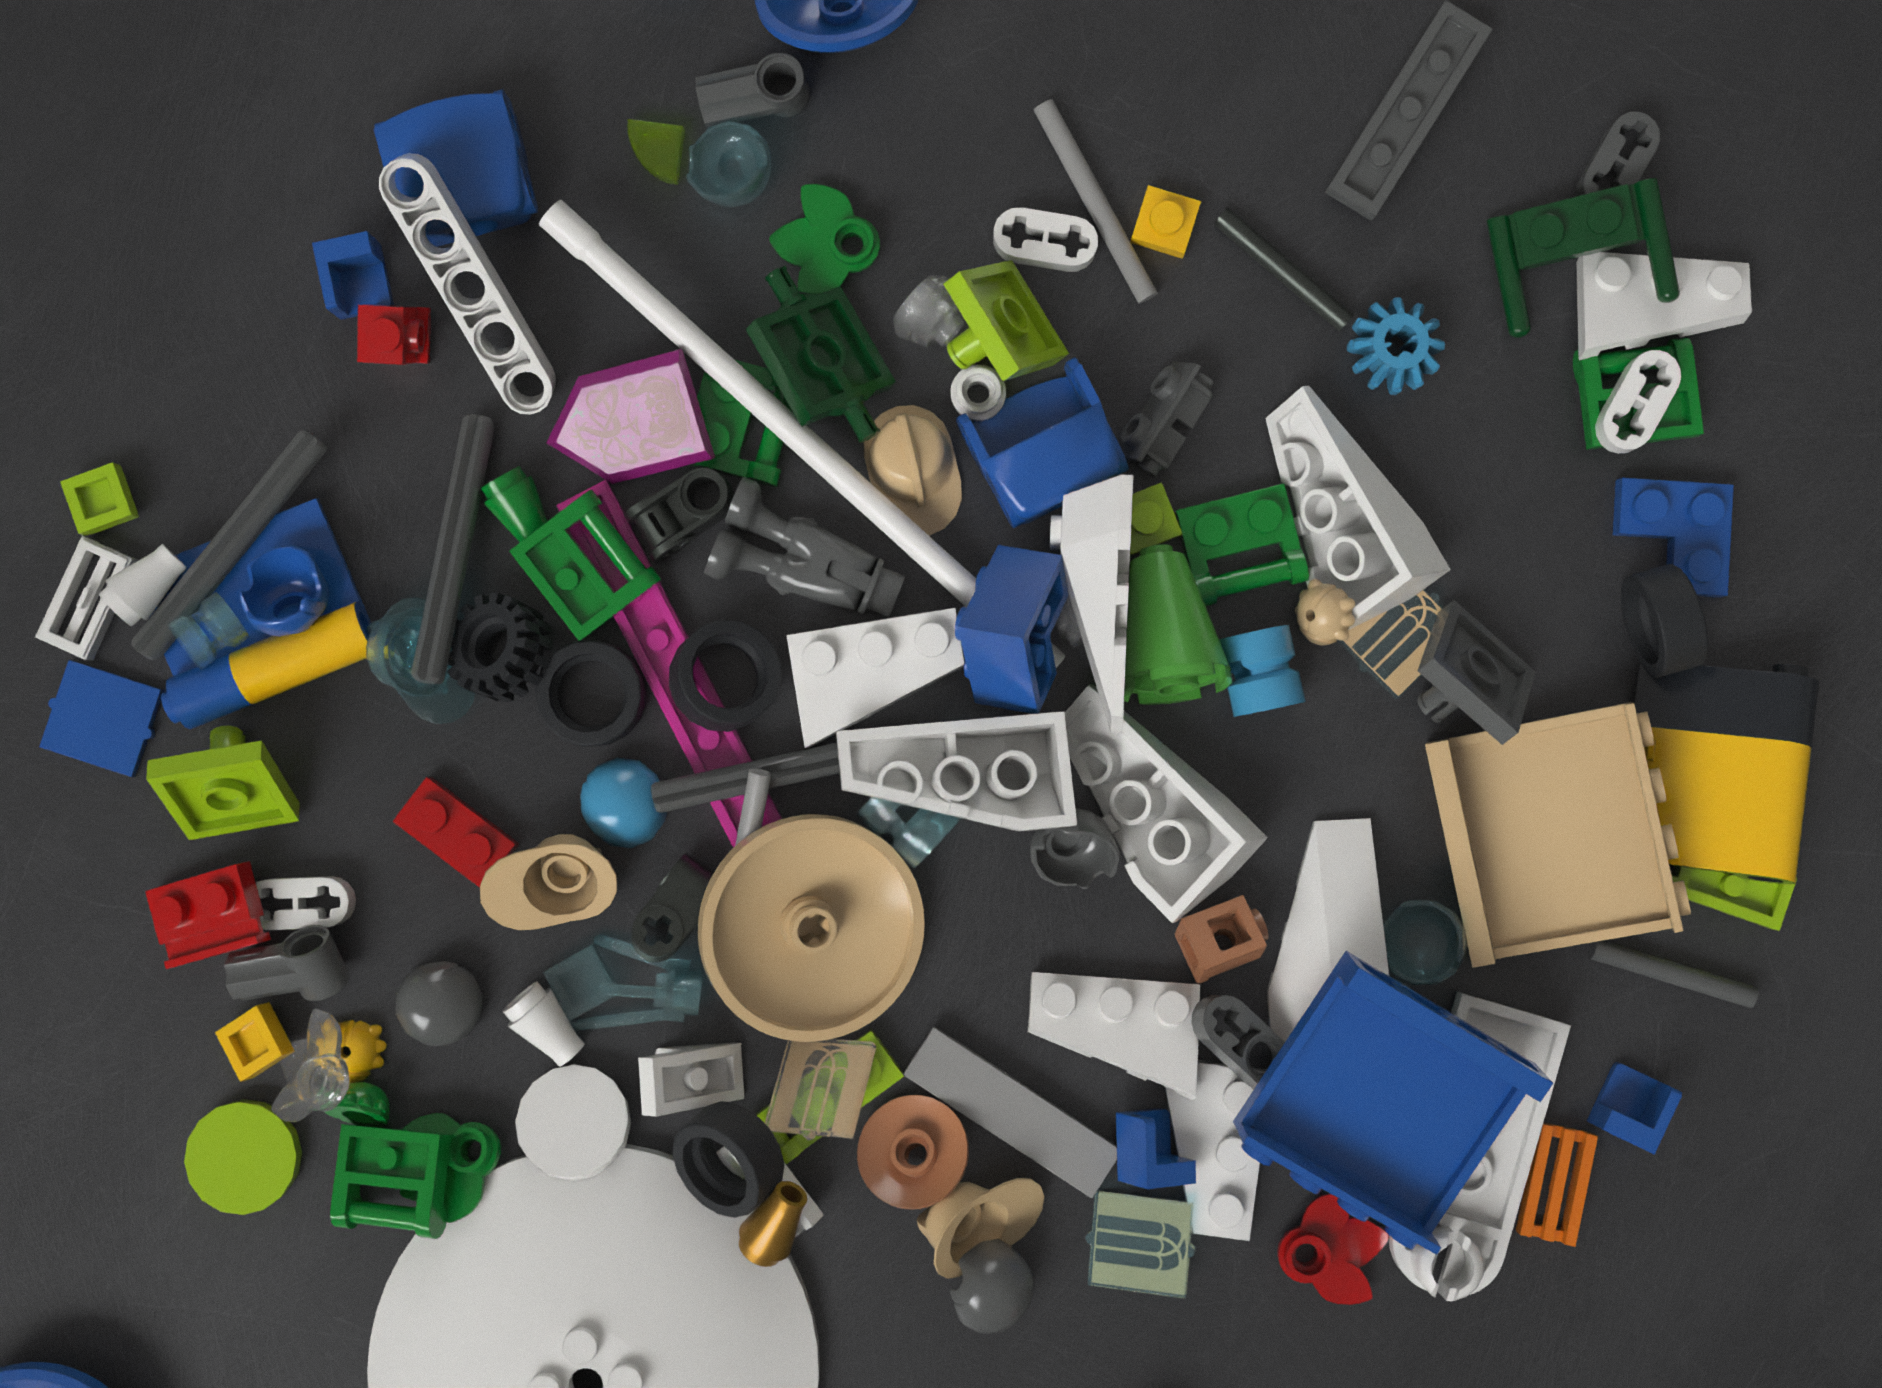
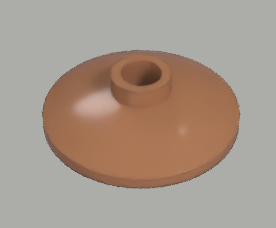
(892, 1135)

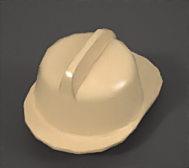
(915, 466)
(549, 884)
(979, 1215)

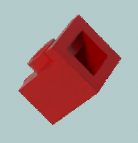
(393, 334)

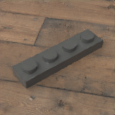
(1408, 110)

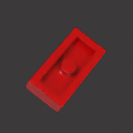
(454, 830)

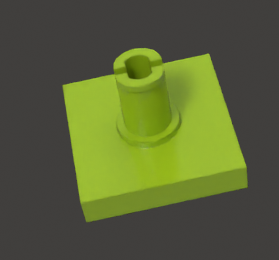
(1002, 322)
(223, 788)

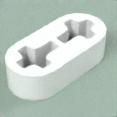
(1050, 226)
(1649, 408)
(299, 889)

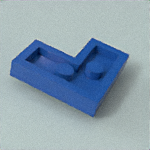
(1690, 516)

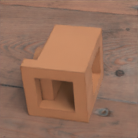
(1231, 918)

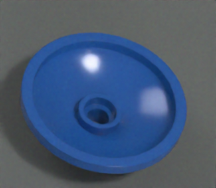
(833, 24)

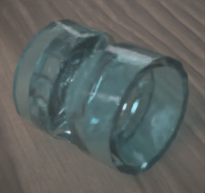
(910, 840)

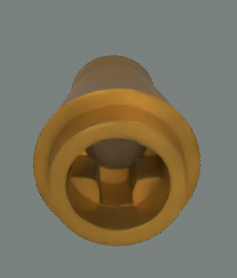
(772, 1226)

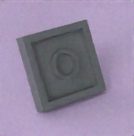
(1474, 674)

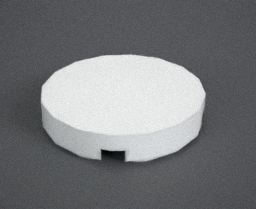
(573, 1122)

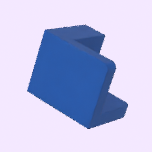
(352, 273)
(1634, 1107)
(1145, 1151)

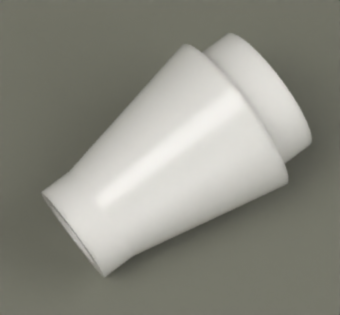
(142, 586)
(542, 1022)

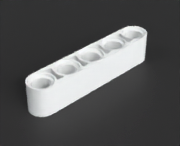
(468, 255)

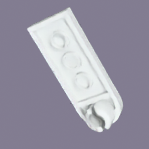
(1486, 1208)

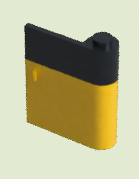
(1732, 764)

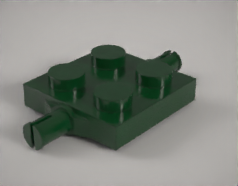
(820, 355)

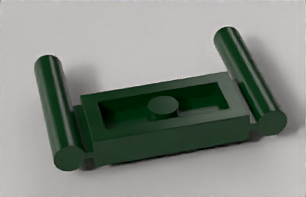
(1579, 229)

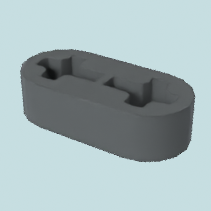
(1607, 152)

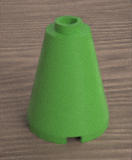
(1169, 632)

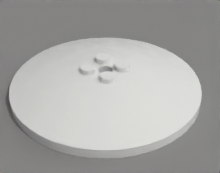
(593, 1277)

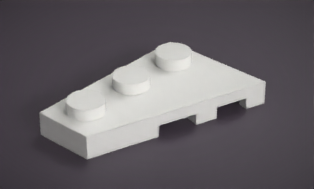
(1122, 1022)

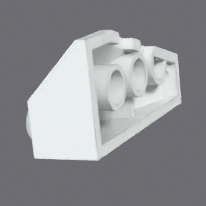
(1348, 512)
(980, 770)
(1165, 816)

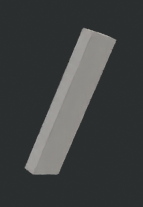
(1012, 1111)

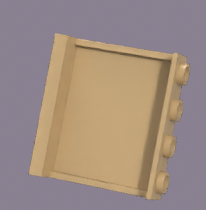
(1557, 834)

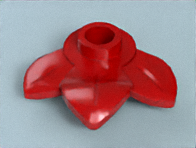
(1340, 1249)

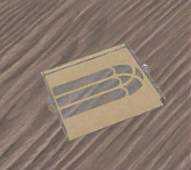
(821, 1088)

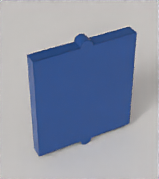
(101, 718)

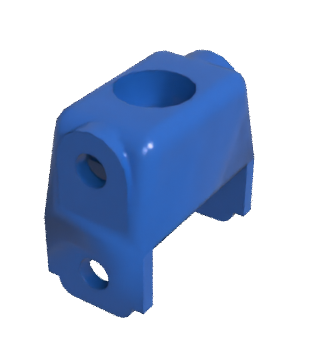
(475, 151)
(1044, 445)

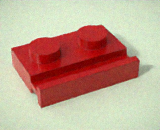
(207, 914)

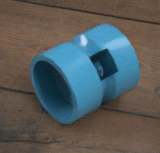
(1262, 671)

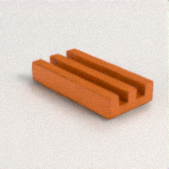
(1577, 1189)

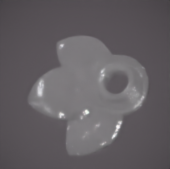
(314, 1072)

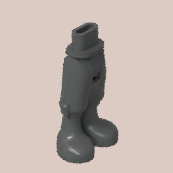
(815, 561)

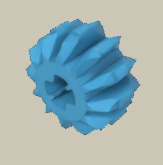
(1382, 328)

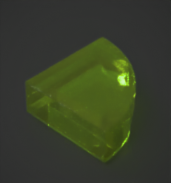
(658, 147)

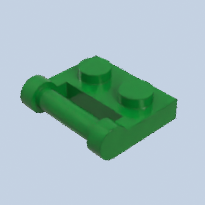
(1682, 415)
(728, 428)
(1240, 526)
(569, 576)
(395, 1161)

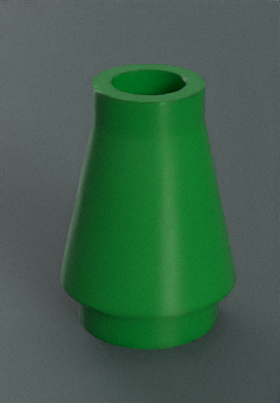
(515, 503)

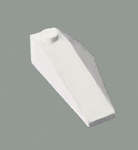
(1096, 560)
(1330, 914)

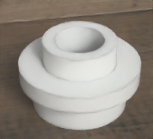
(983, 376)

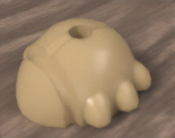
(1324, 613)

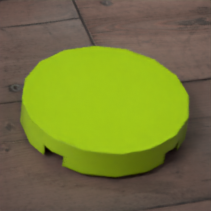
(242, 1157)

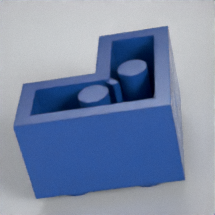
(1010, 628)

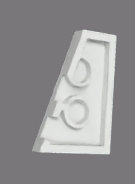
(1621, 305)
(1207, 1134)

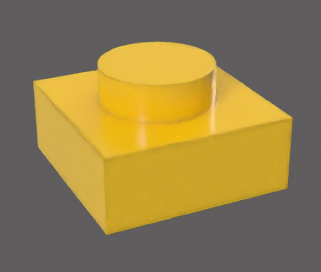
(1165, 222)
(254, 1041)

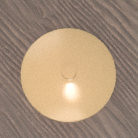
(811, 928)

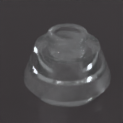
(928, 314)

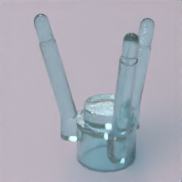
(676, 991)

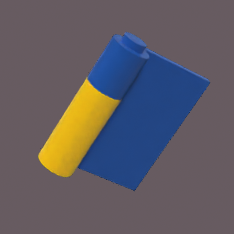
(266, 662)

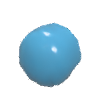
(620, 803)

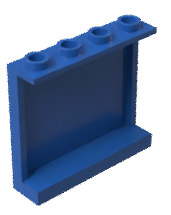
(1384, 1101)

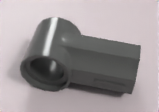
(745, 92)
(302, 963)

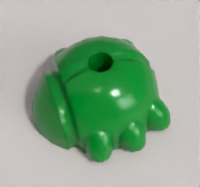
(363, 1105)

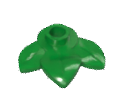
(818, 240)
(464, 1178)

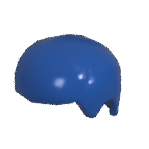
(284, 591)

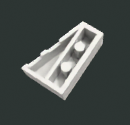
(868, 666)

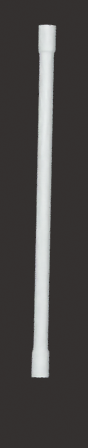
(587, 246)

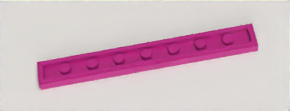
(653, 637)

